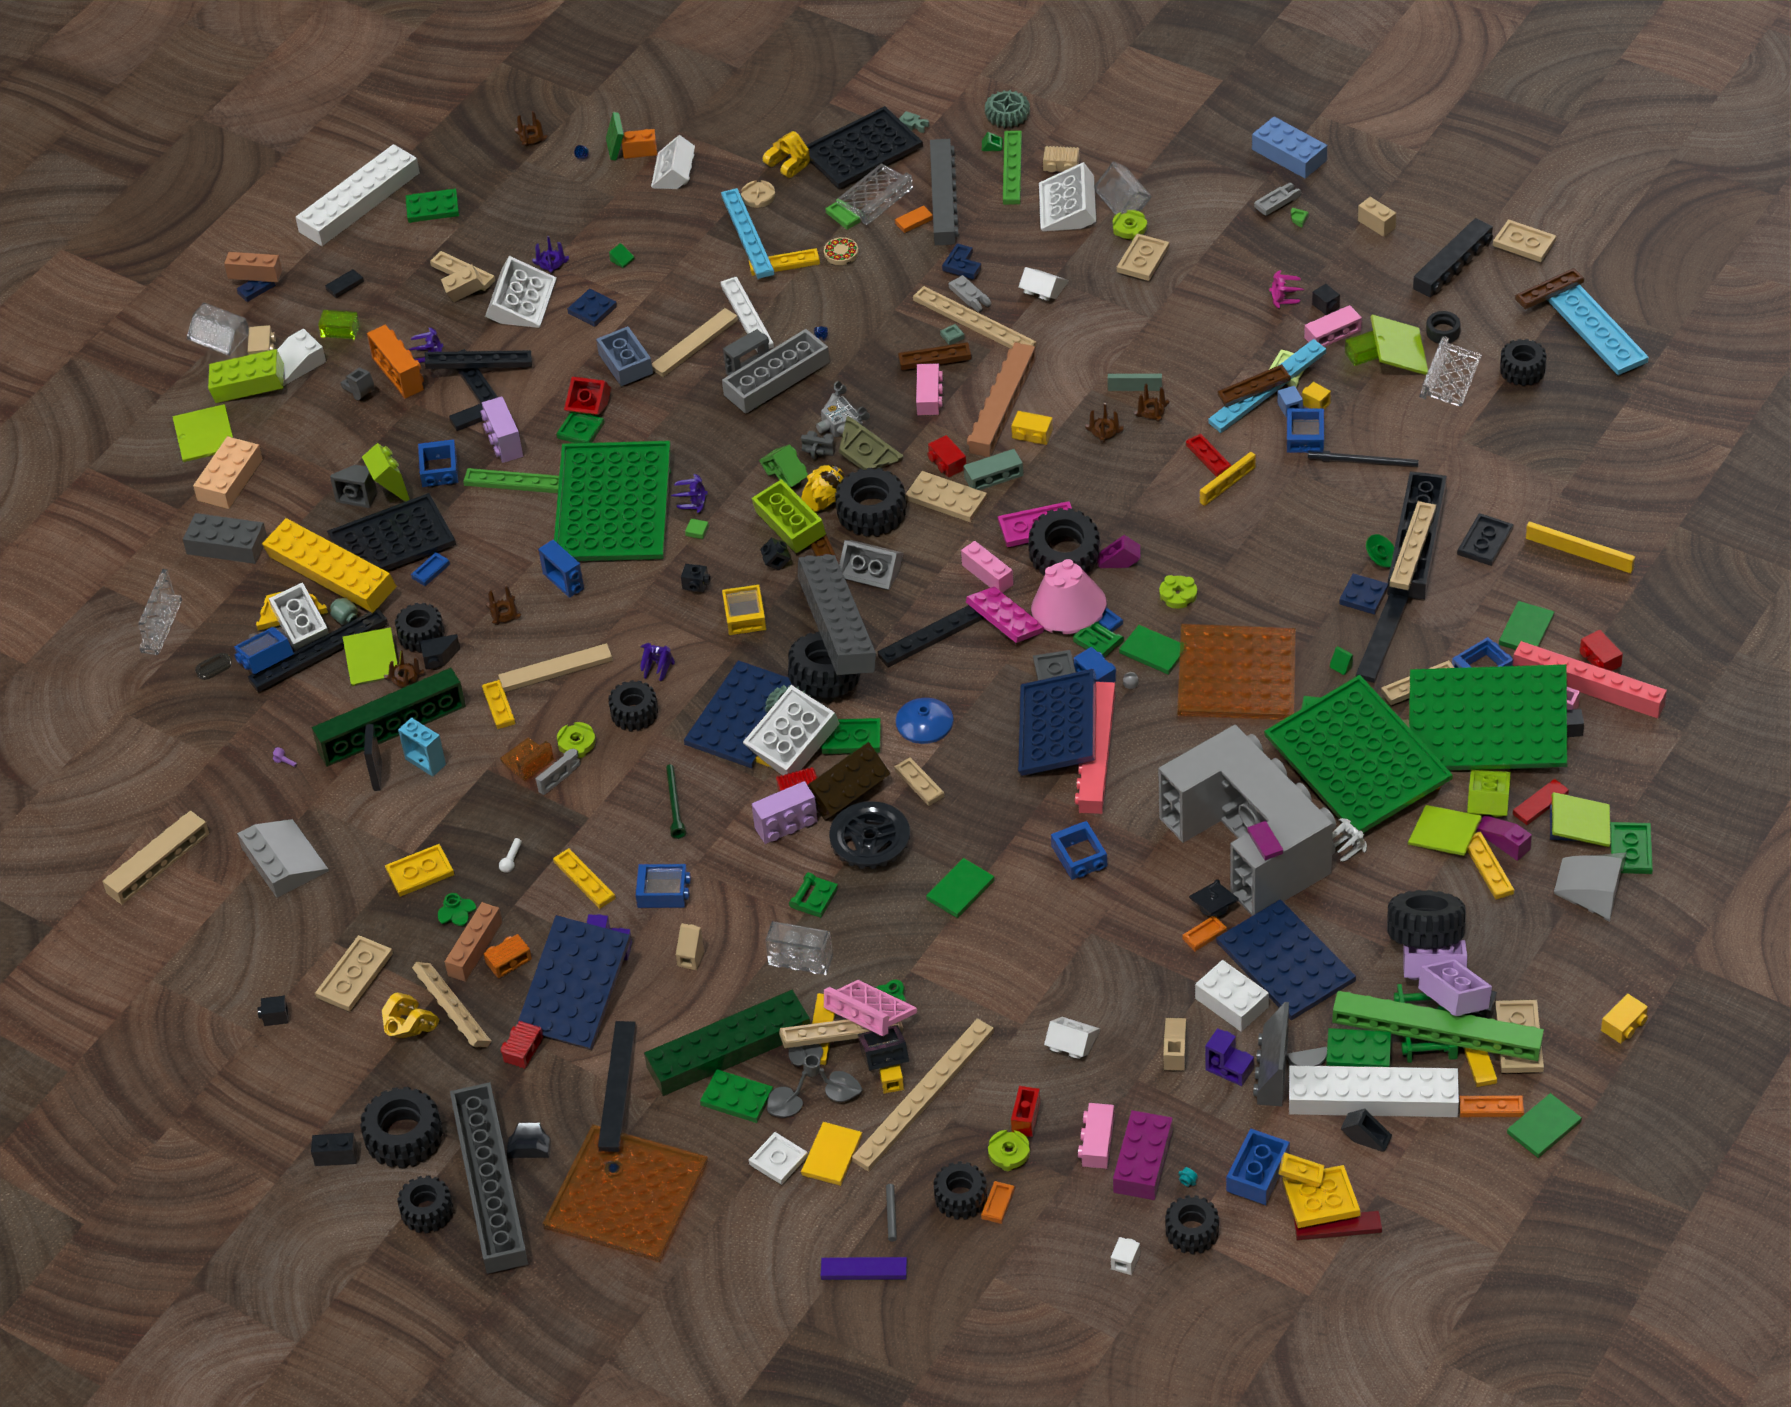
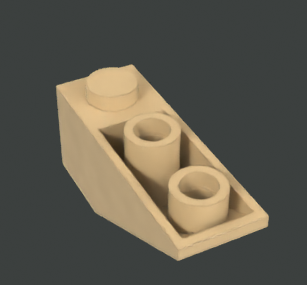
(1174, 1044)

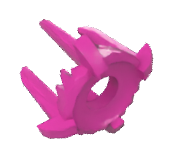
(1278, 289)

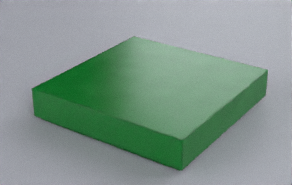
(614, 136)
(580, 428)

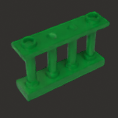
(1407, 1047)

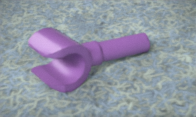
(279, 756)

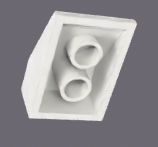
(300, 355)

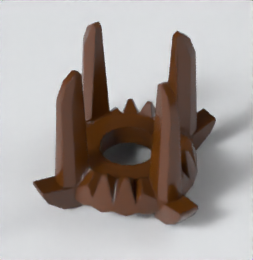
(523, 130)
(1144, 401)
(1103, 434)
(508, 603)
(414, 672)

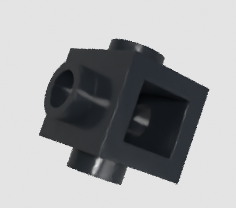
(775, 553)
(695, 577)

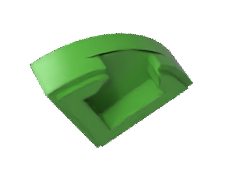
(1299, 216)

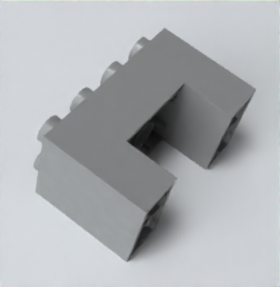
(1241, 787)

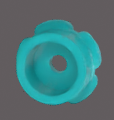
(1187, 1177)

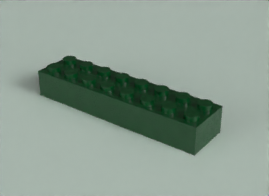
(422, 701)
(724, 1043)

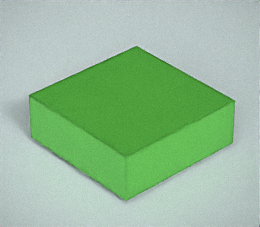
(696, 528)

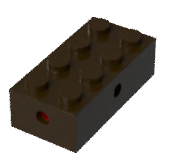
(847, 780)

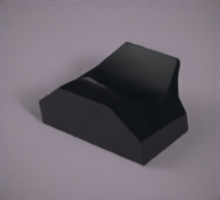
(528, 1142)

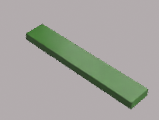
(1012, 167)
(511, 480)

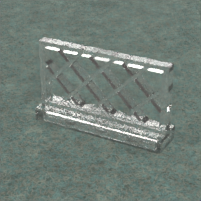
(883, 199)
(1438, 364)
(158, 615)

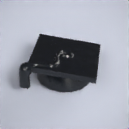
(1214, 899)

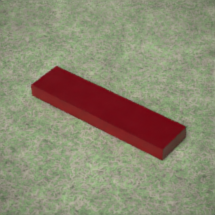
(1364, 1224)

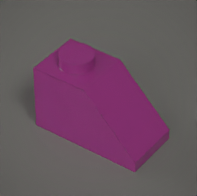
(1119, 554)

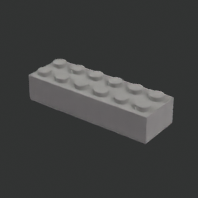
(775, 371)

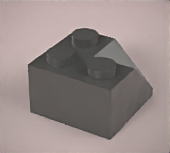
(354, 486)

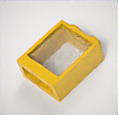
(744, 609)

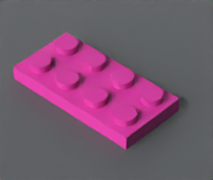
(1017, 525)
(1005, 614)

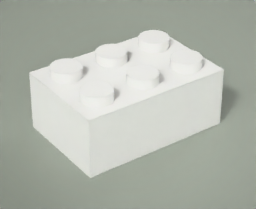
(298, 616)
(1231, 995)

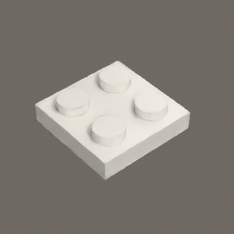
(778, 1158)

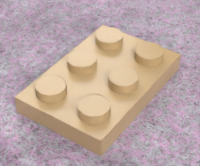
(1524, 240)
(1143, 257)

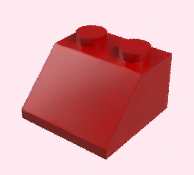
(587, 396)

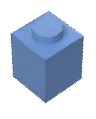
(1289, 398)

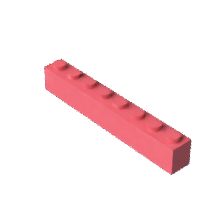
(1597, 681)
(1094, 773)

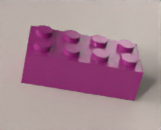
(1142, 1155)

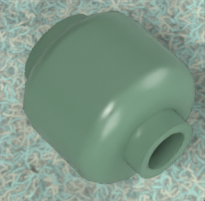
(343, 611)

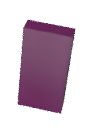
(1265, 840)

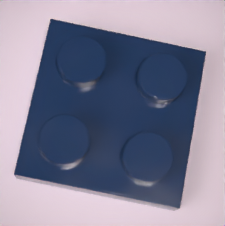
(592, 307)
(1363, 594)

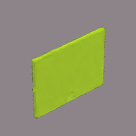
(1399, 344)
(202, 432)

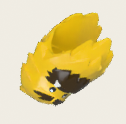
(822, 486)

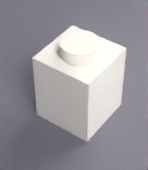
(1125, 1255)

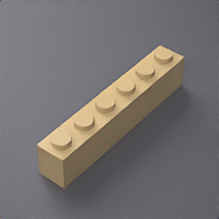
(155, 857)

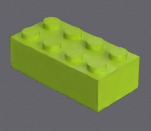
(246, 376)
(788, 516)

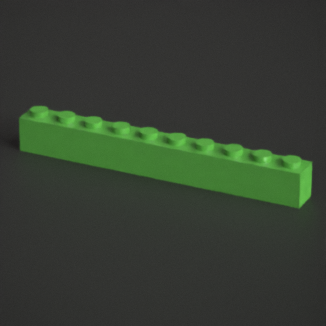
(1438, 1025)

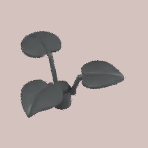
(839, 1087)

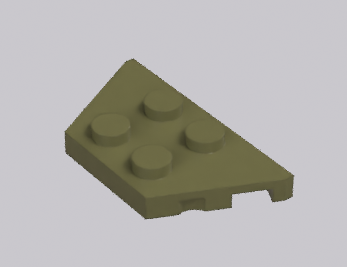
(866, 448)

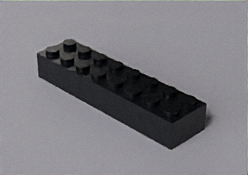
(1426, 489)

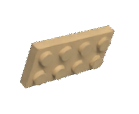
(946, 496)
(354, 973)
(1522, 1013)

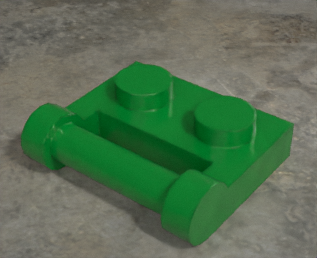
(1089, 638)
(819, 897)

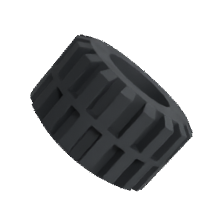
(1523, 362)
(418, 624)
(631, 716)
(960, 1176)
(1192, 1210)
(427, 1217)

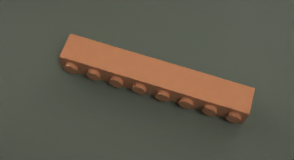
(1001, 399)

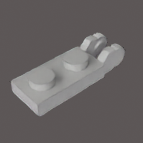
(1277, 199)
(969, 293)
(558, 771)

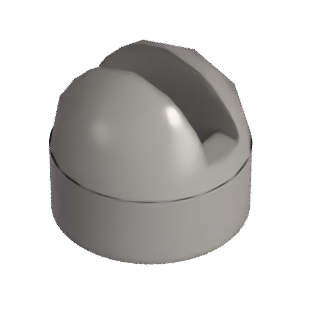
(1130, 680)

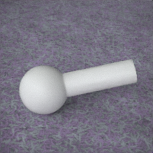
(507, 864)

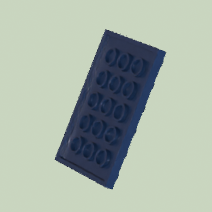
(735, 713)
(1057, 722)
(1286, 959)
(574, 981)

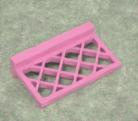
(867, 1006)

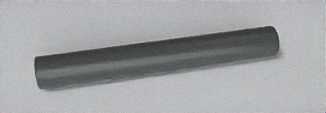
(891, 1215)

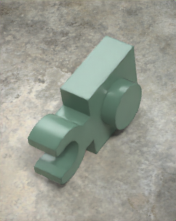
(913, 121)

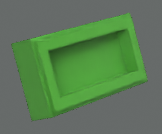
(842, 216)

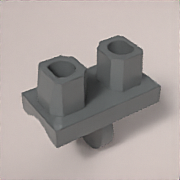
(815, 445)

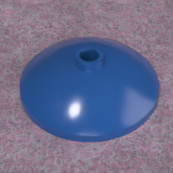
(924, 720)

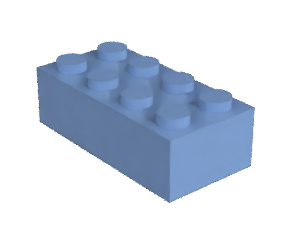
(1289, 147)

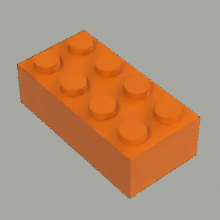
(395, 361)

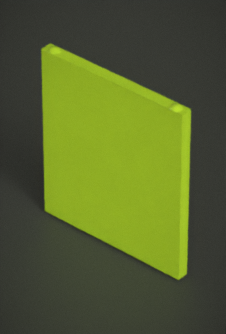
(369, 655)
(1580, 819)
(1444, 830)

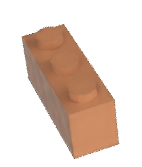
(253, 267)

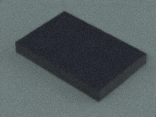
(1485, 539)
(373, 757)

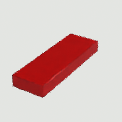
(1208, 454)
(1538, 802)

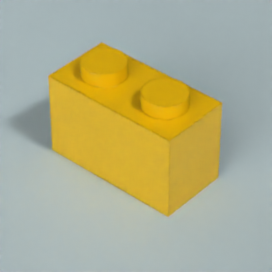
(1032, 427)
(1624, 1019)

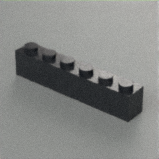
(1453, 257)

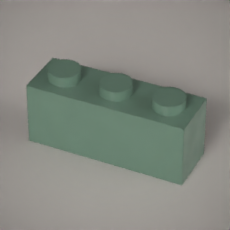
(993, 470)

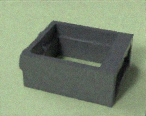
(743, 346)

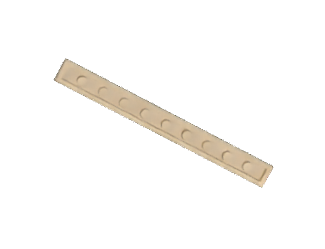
(922, 1095)

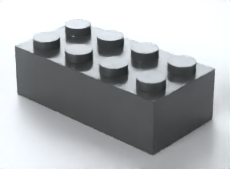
(224, 538)

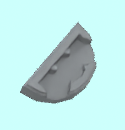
(1310, 1057)

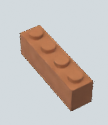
(473, 941)

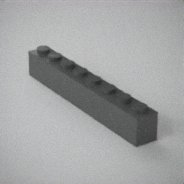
(942, 192)

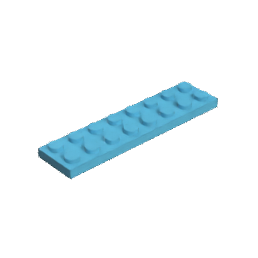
(1599, 330)

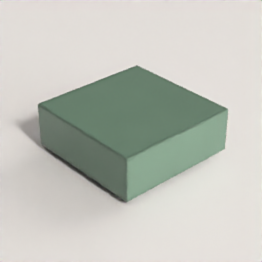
(952, 334)

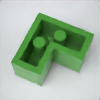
(785, 465)

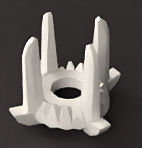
(1354, 837)

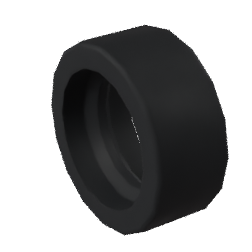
(1443, 317)

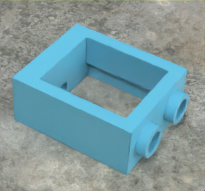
(422, 744)

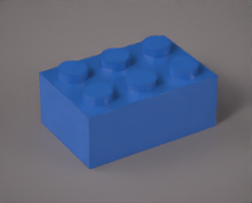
(1257, 1166)

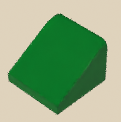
(992, 142)
(620, 255)
(1341, 661)

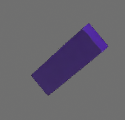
(864, 1268)

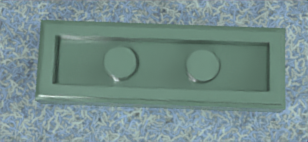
(1134, 382)

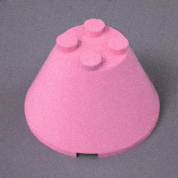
(1067, 599)

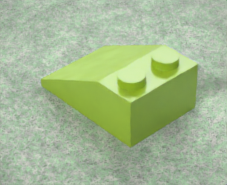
(385, 470)
(1488, 792)

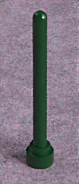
(677, 828)

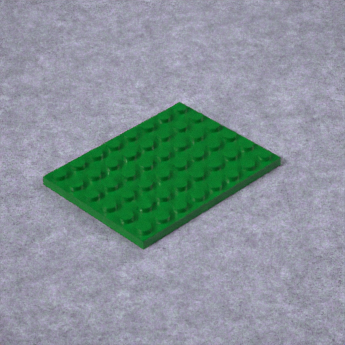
(613, 500)
(1491, 715)
(1358, 754)

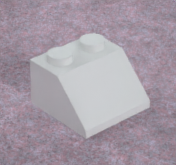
(1042, 283)
(1071, 1037)

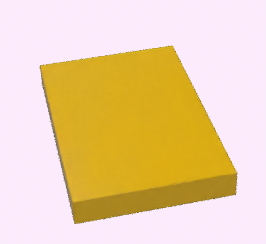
(419, 870)
(831, 1153)

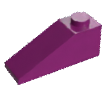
(1506, 836)

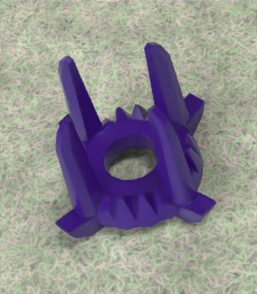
(550, 265)
(433, 343)
(697, 493)
(664, 658)

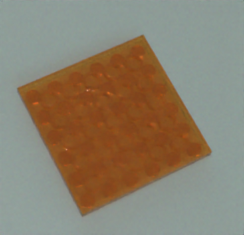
(1236, 671)
(630, 1207)

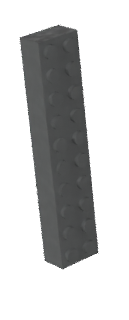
(836, 615)
(488, 1178)

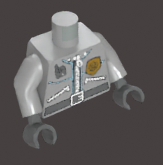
(837, 410)

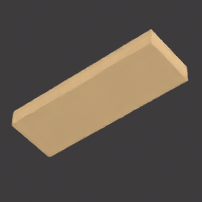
(919, 781)

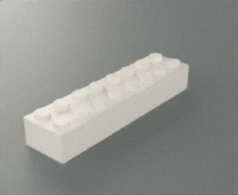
(357, 195)
(1376, 1089)

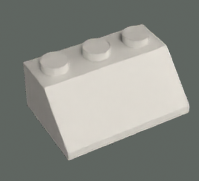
(673, 164)

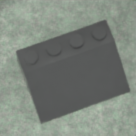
(1272, 1058)

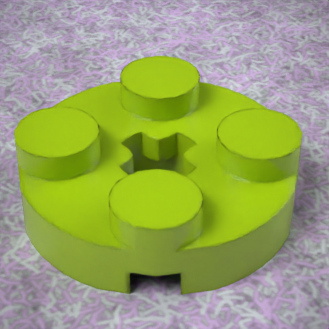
(1122, 225)
(1187, 590)
(581, 730)
(1012, 1159)

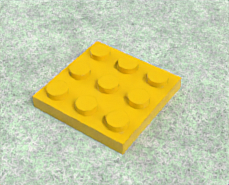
(1322, 1204)

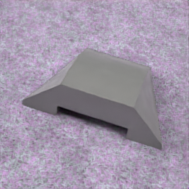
(1591, 881)

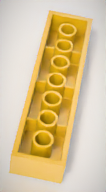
(329, 565)

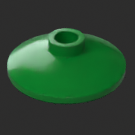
(1380, 550)

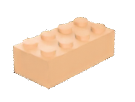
(228, 472)

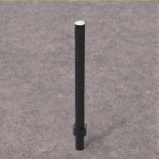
(1326, 456)

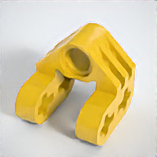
(788, 144)
(416, 1022)

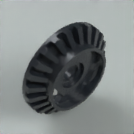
(864, 818)

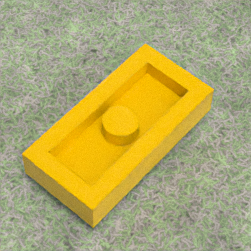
(1301, 1169)

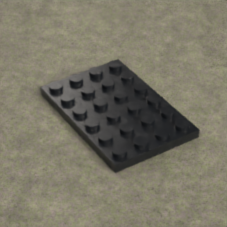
(862, 146)
(396, 534)

